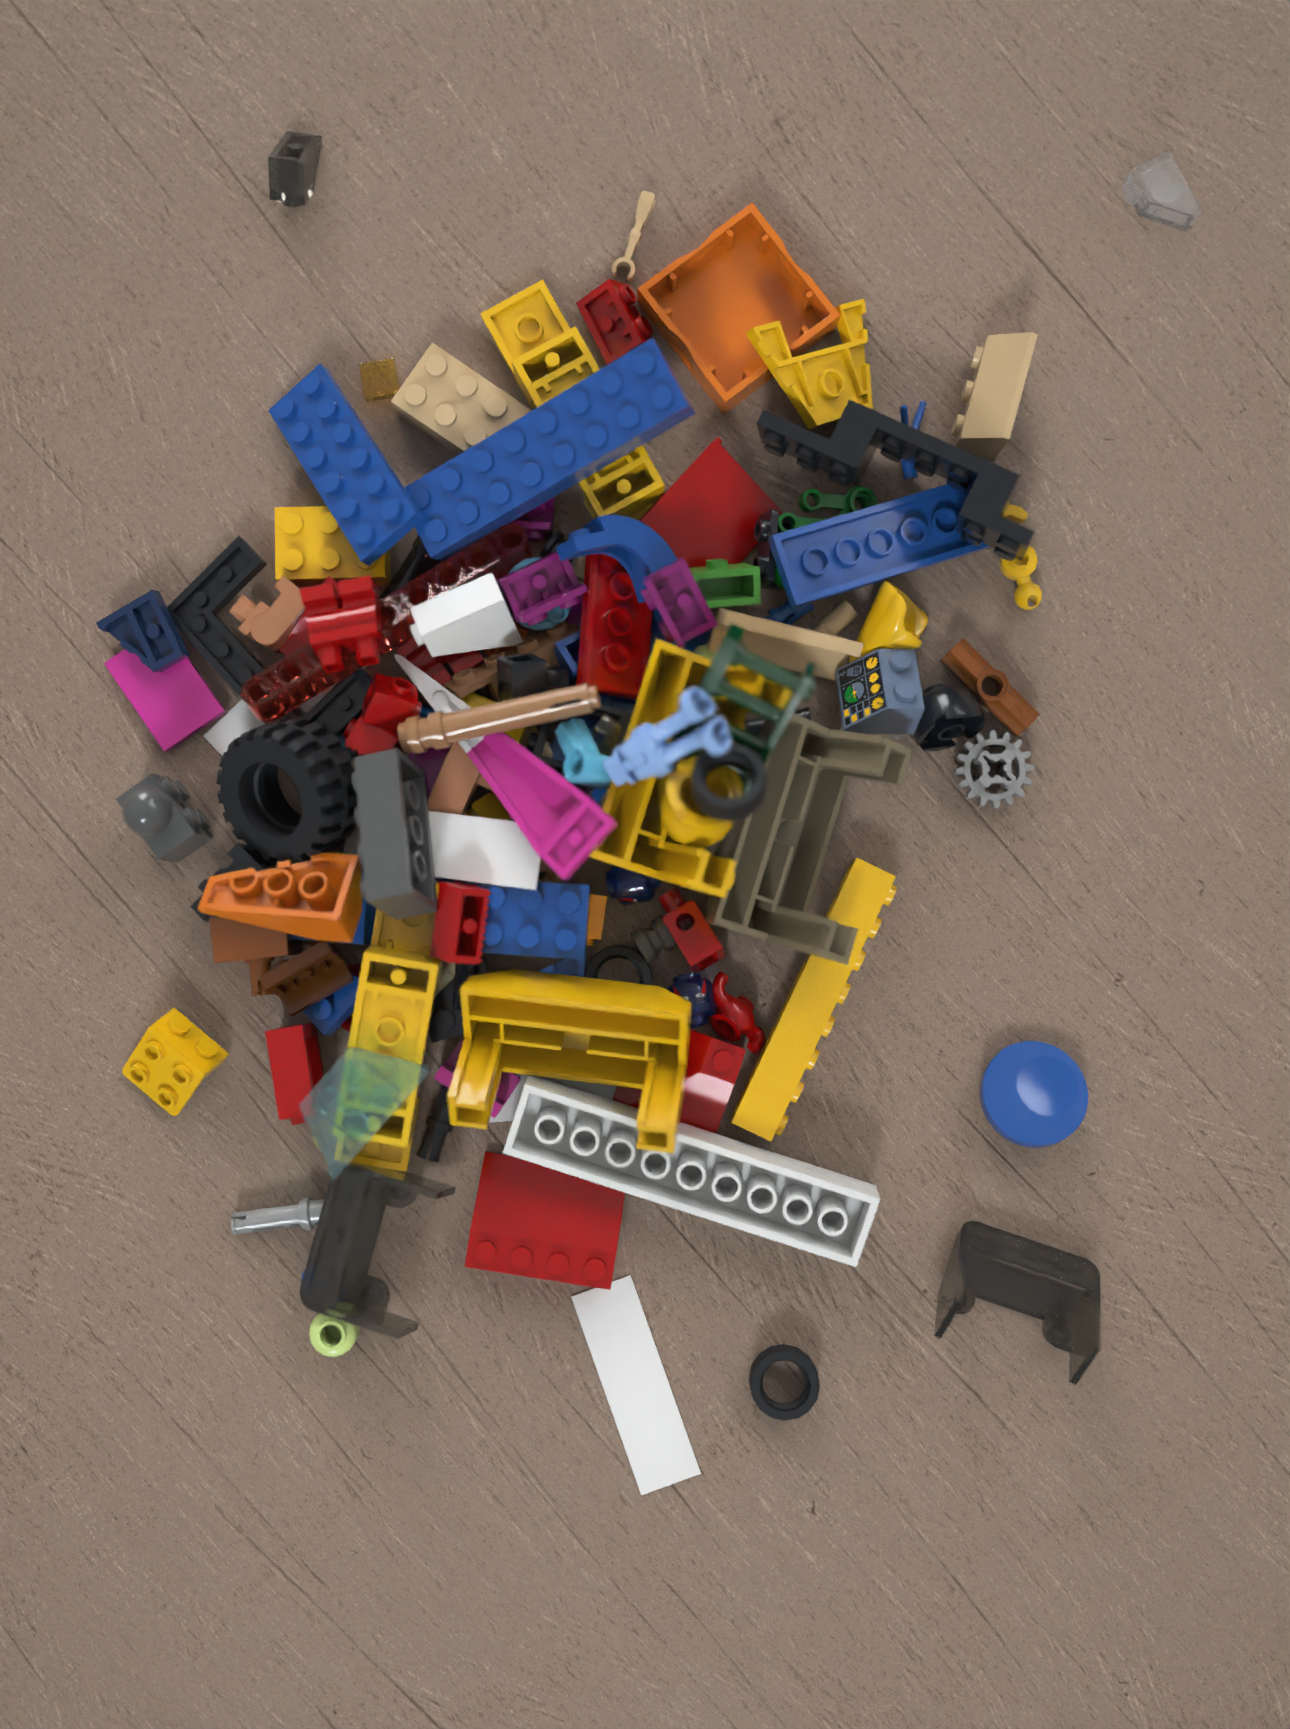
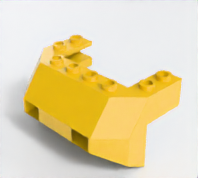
(640, 838)
(575, 1033)

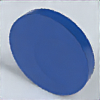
(1033, 1094)

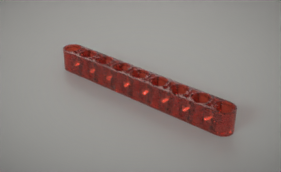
(305, 664)

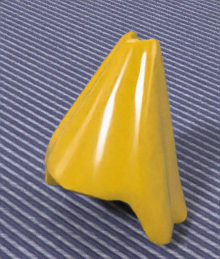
(891, 622)

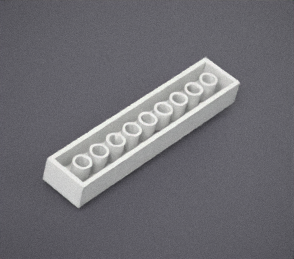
(702, 1177)

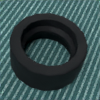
(733, 808)
(624, 952)
(799, 1406)

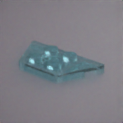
(356, 1102)

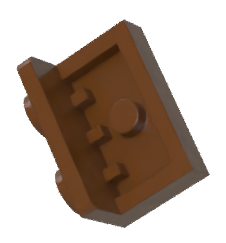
(308, 976)

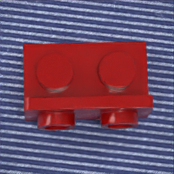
(614, 319)

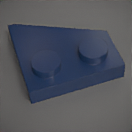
(147, 631)

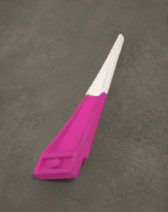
(549, 810)

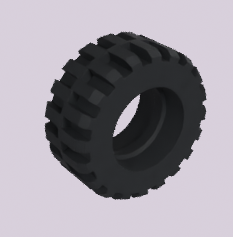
(255, 799)

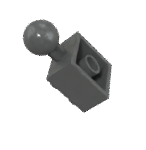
(164, 818)

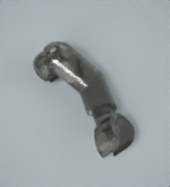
(611, 731)

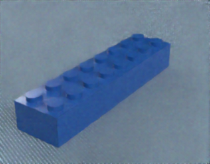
(548, 450)

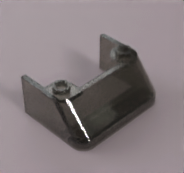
(345, 1241)
(1029, 1280)

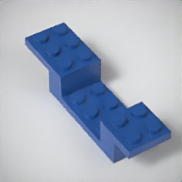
(519, 920)

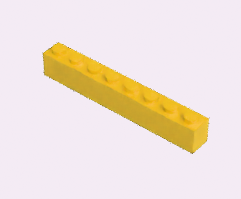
(810, 1005)

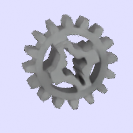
(982, 759)

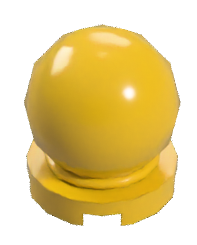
(683, 816)

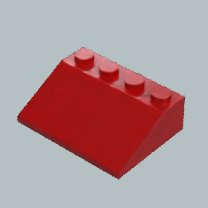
(543, 1224)

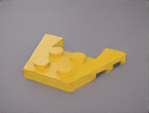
(824, 379)

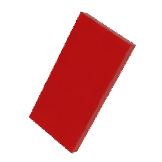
(612, 630)

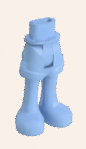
(649, 753)

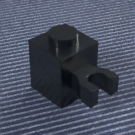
(526, 676)

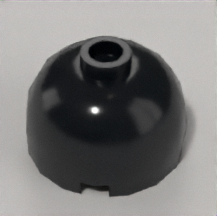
(947, 715)

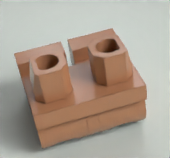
(270, 624)

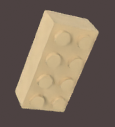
(454, 402)

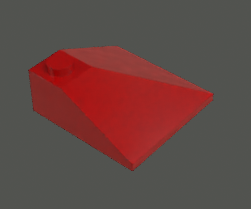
(708, 1084)

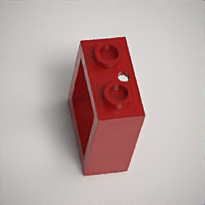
(294, 1067)

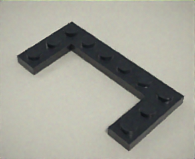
(197, 619)

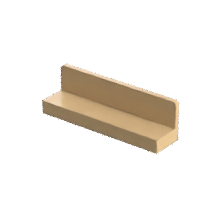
(787, 644)

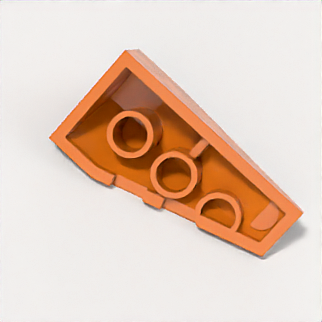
(303, 898)

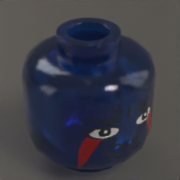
(630, 887)
(698, 992)

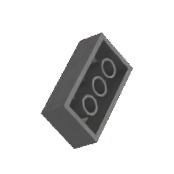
(394, 834)

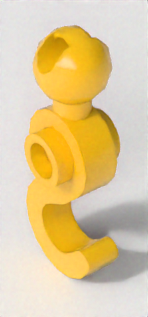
(1021, 570)

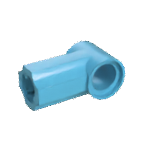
(582, 759)

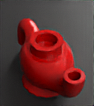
(735, 1016)

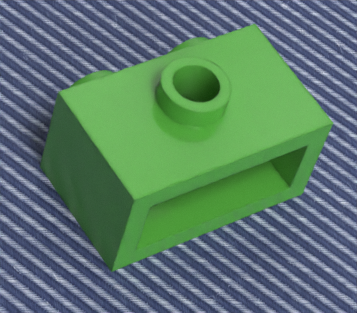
(728, 583)

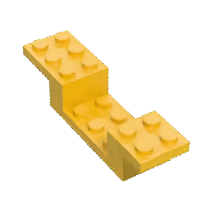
(547, 361)
(394, 1019)

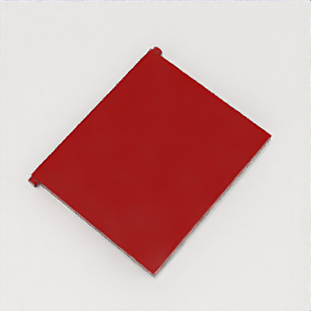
(710, 510)

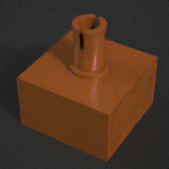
(253, 944)

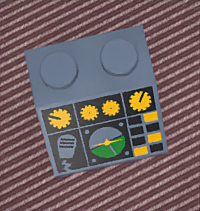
(880, 693)

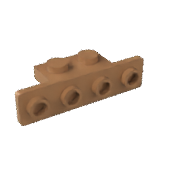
(542, 645)

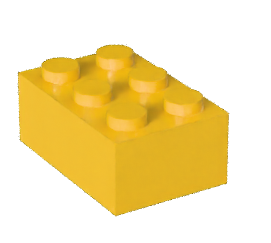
(314, 547)

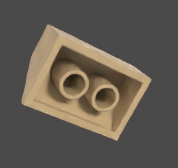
(993, 393)

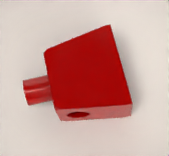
(697, 944)

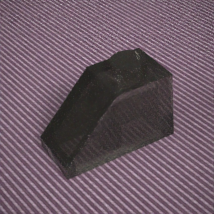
(294, 168)

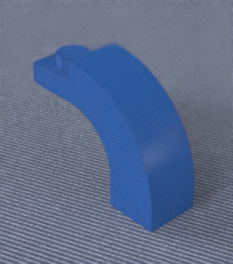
(625, 540)

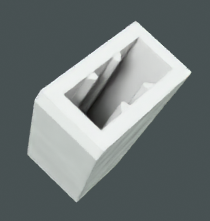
(465, 620)

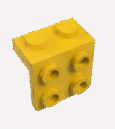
(173, 1061)

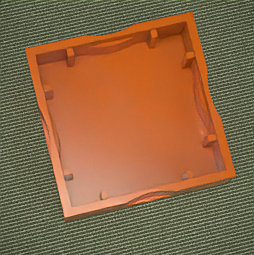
(724, 290)

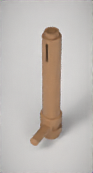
(443, 729)

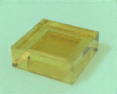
(379, 379)

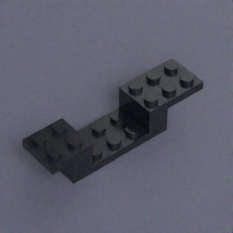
(865, 430)

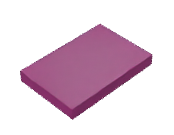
(170, 701)

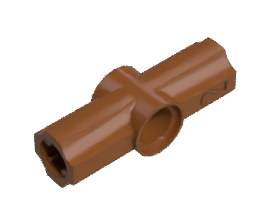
(1007, 704)

